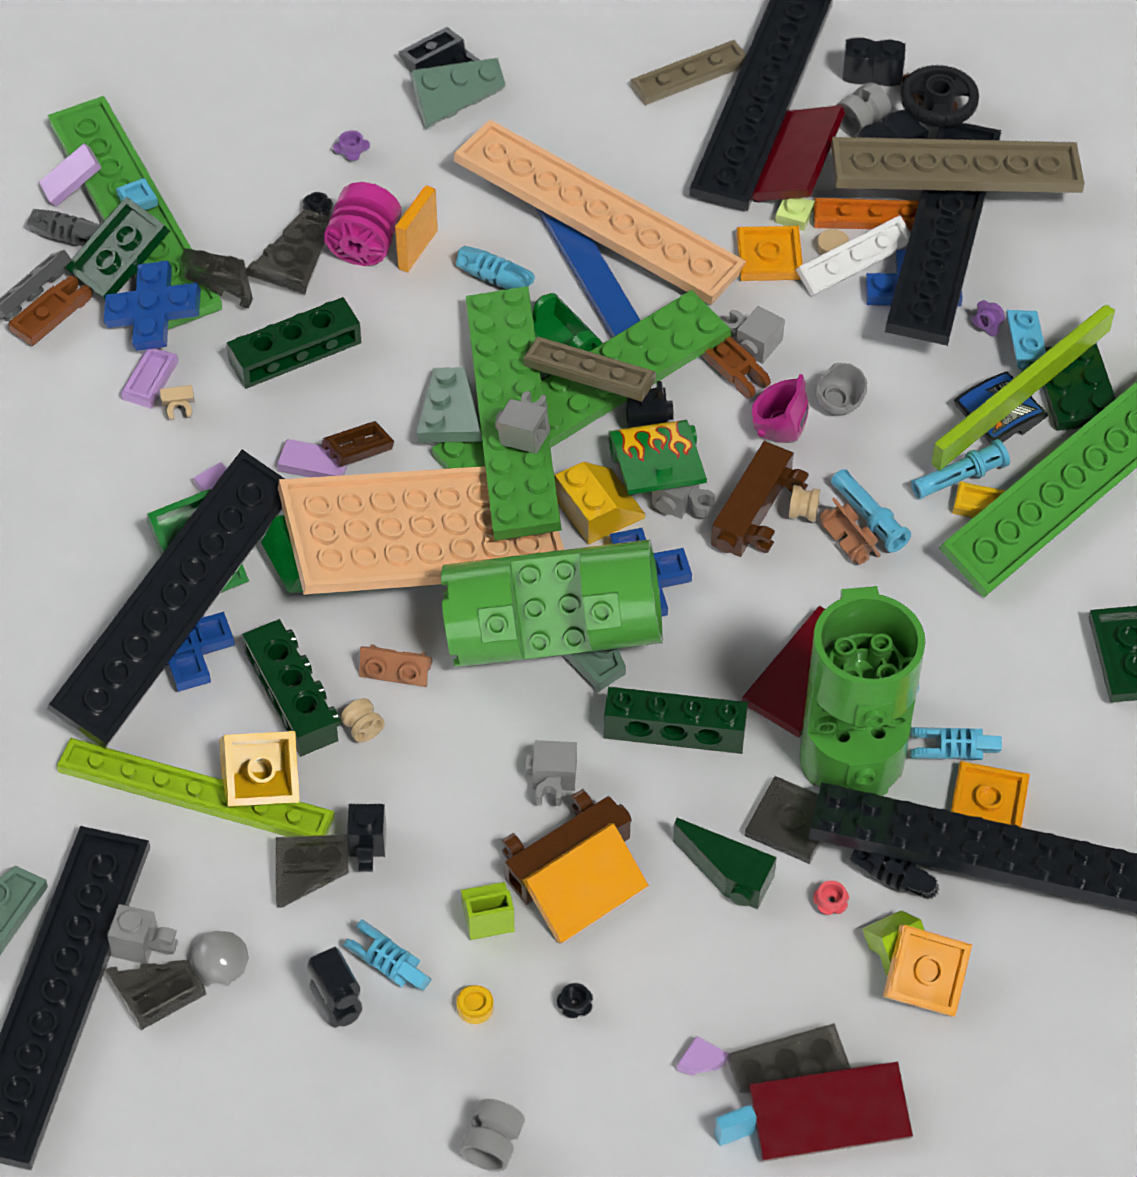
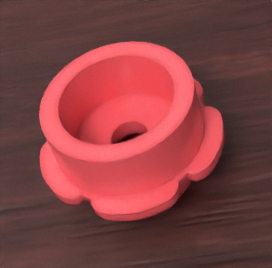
(834, 890)

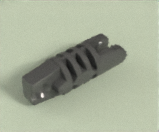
(62, 226)

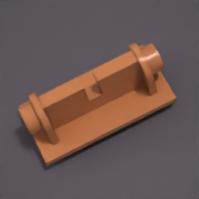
(843, 521)
(394, 666)

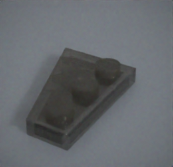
(294, 254)
(789, 1057)

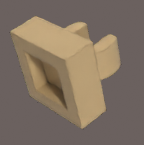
(176, 397)

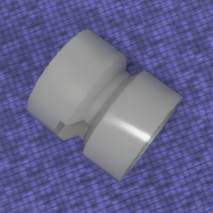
(864, 107)
(489, 1140)

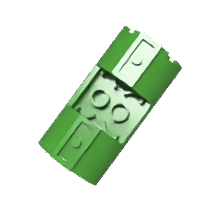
(552, 603)
(861, 691)

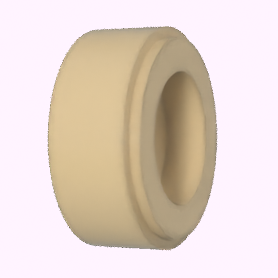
(830, 240)

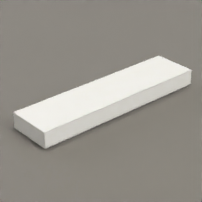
(854, 256)

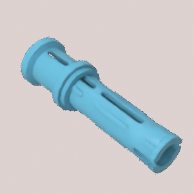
(974, 464)
(878, 519)

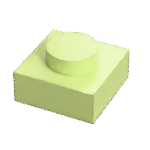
(795, 212)

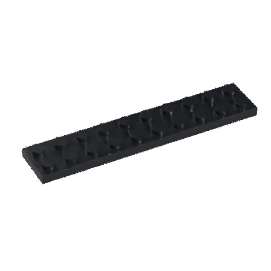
(759, 102)
(938, 254)
(170, 601)
(976, 847)
(61, 985)

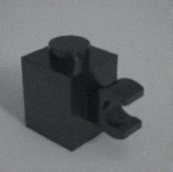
(651, 410)
(366, 833)

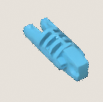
(493, 268)
(955, 743)
(388, 958)

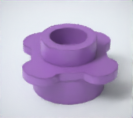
(351, 144)
(989, 317)

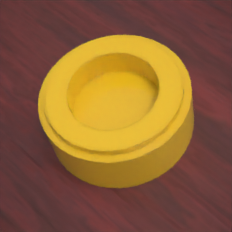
(475, 1004)

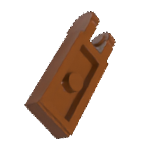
(50, 310)
(734, 363)

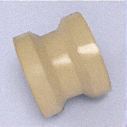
(804, 503)
(362, 720)

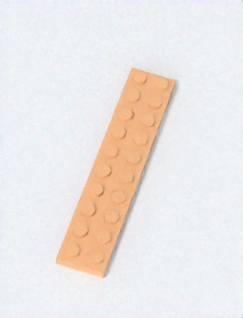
(600, 211)

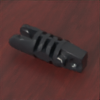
(896, 873)

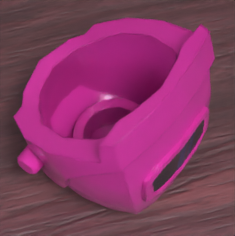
(781, 411)

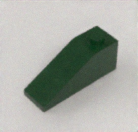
(731, 866)

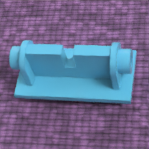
(1025, 336)

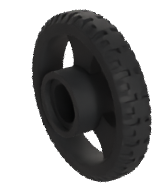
(939, 93)

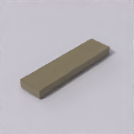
(688, 72)
(590, 368)

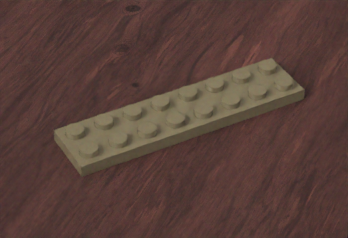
(957, 165)

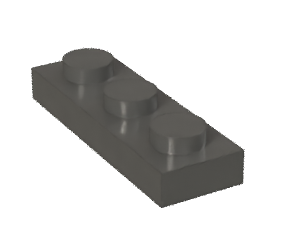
(32, 283)

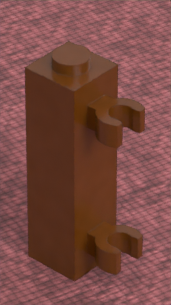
(752, 499)
(589, 819)

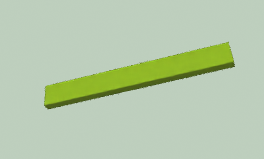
(1022, 387)
(187, 790)

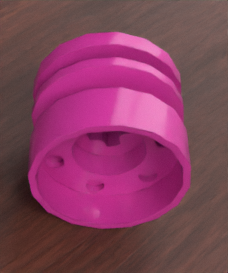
(362, 224)

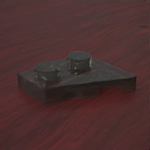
(218, 274)
(308, 864)

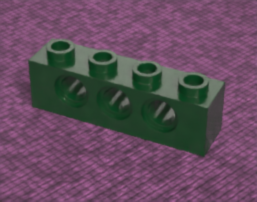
(294, 342)
(272, 643)
(675, 720)

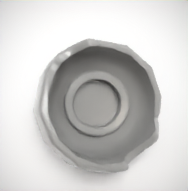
(841, 388)
(219, 958)

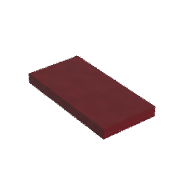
(799, 153)
(783, 685)
(830, 1111)

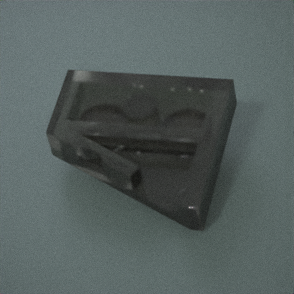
(156, 989)

